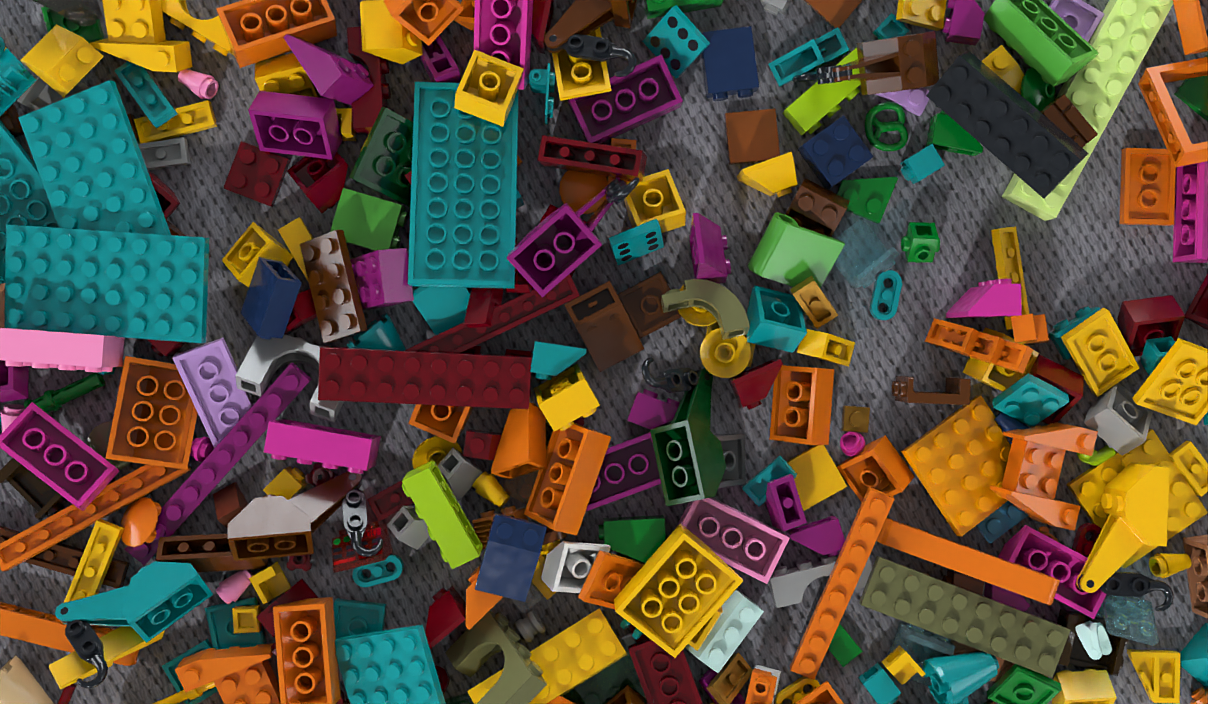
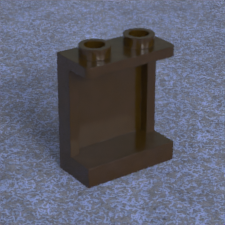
(32, 488)
(1075, 653)

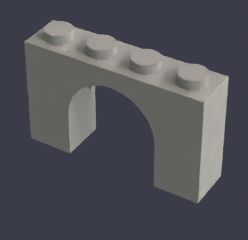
(269, 355)

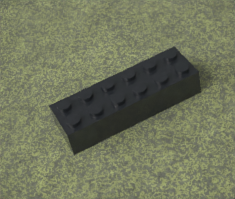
(1006, 124)

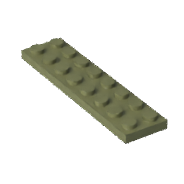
(964, 616)

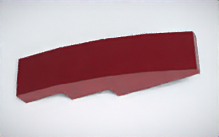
(481, 306)

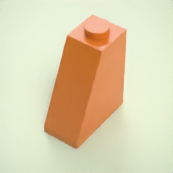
(521, 444)

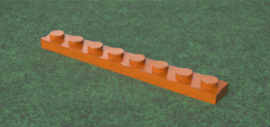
(72, 520)
(841, 582)

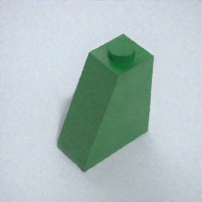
(634, 535)

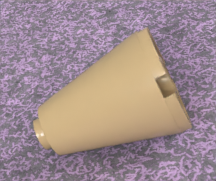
(19, 685)

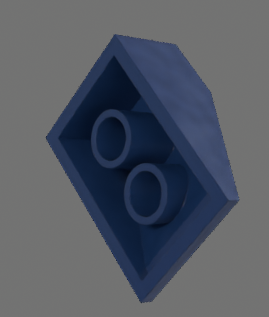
(510, 557)

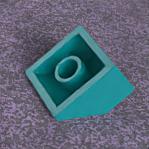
(775, 320)
(553, 359)

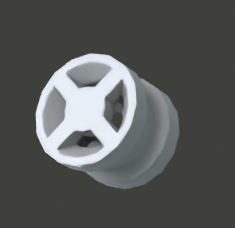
(530, 626)

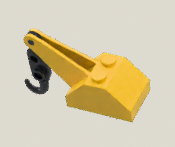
(1136, 516)

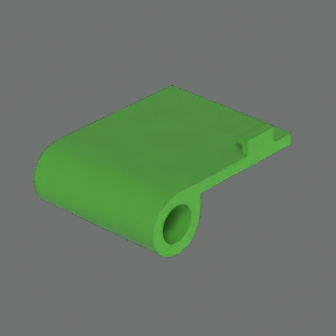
(794, 253)

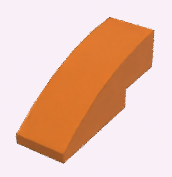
(1030, 329)

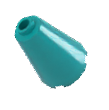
(379, 336)
(959, 675)

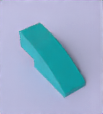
(809, 56)

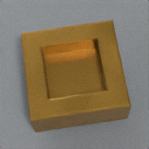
(855, 419)

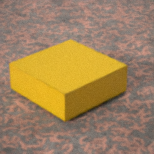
(245, 619)

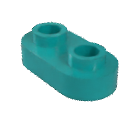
(884, 295)
(379, 572)

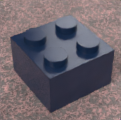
(835, 152)

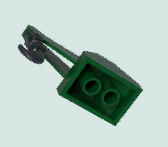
(686, 450)

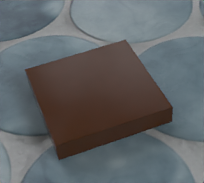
(644, 305)

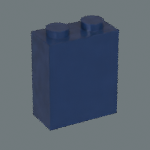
(729, 64)
(270, 298)

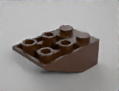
(817, 208)
(604, 326)

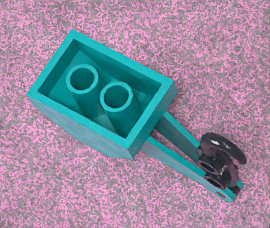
(149, 605)

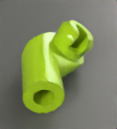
(1098, 456)

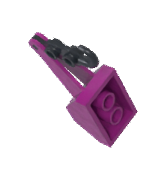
(564, 240)

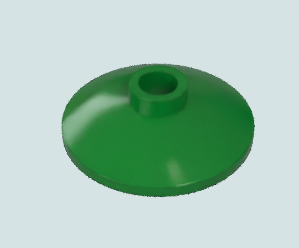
(1036, 90)

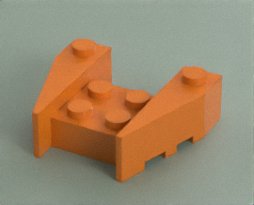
(1035, 470)
(238, 673)

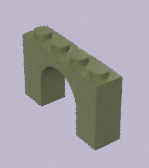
(520, 677)

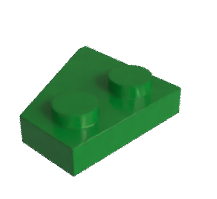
(868, 196)

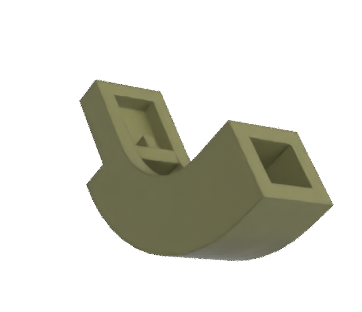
(713, 298)

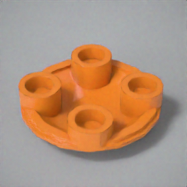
(580, 187)
(140, 522)

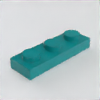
(146, 93)

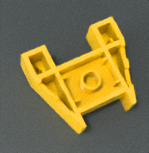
(139, 36)

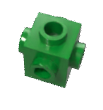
(920, 242)

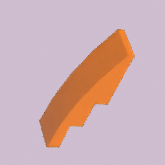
(979, 345)

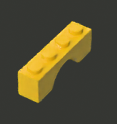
(202, 29)

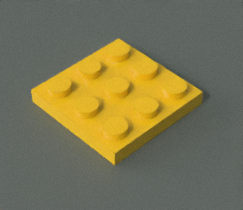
(1178, 384)

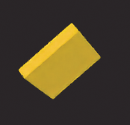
(816, 476)

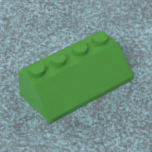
(1040, 38)

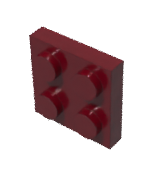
(256, 174)

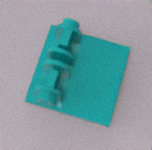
(13, 80)
(544, 82)

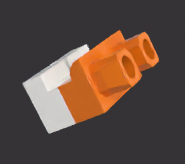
(763, 685)

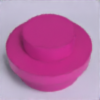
(852, 443)
(201, 448)

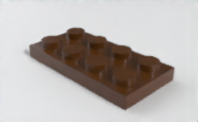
(333, 286)

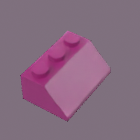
(989, 300)

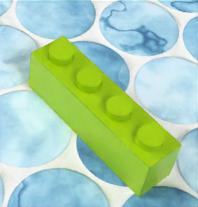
(821, 101)
(442, 514)

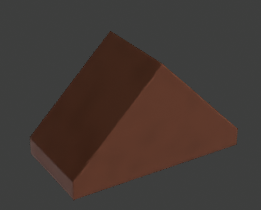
(229, 503)

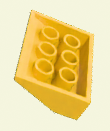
(677, 591)

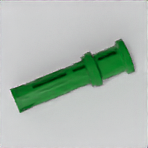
(54, 400)

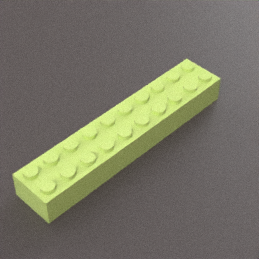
(1099, 86)

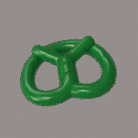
(897, 125)

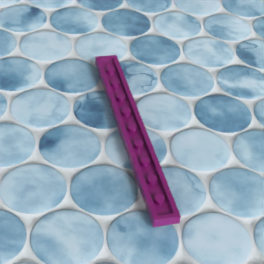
(224, 458)

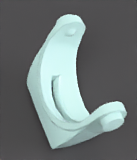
(1094, 639)

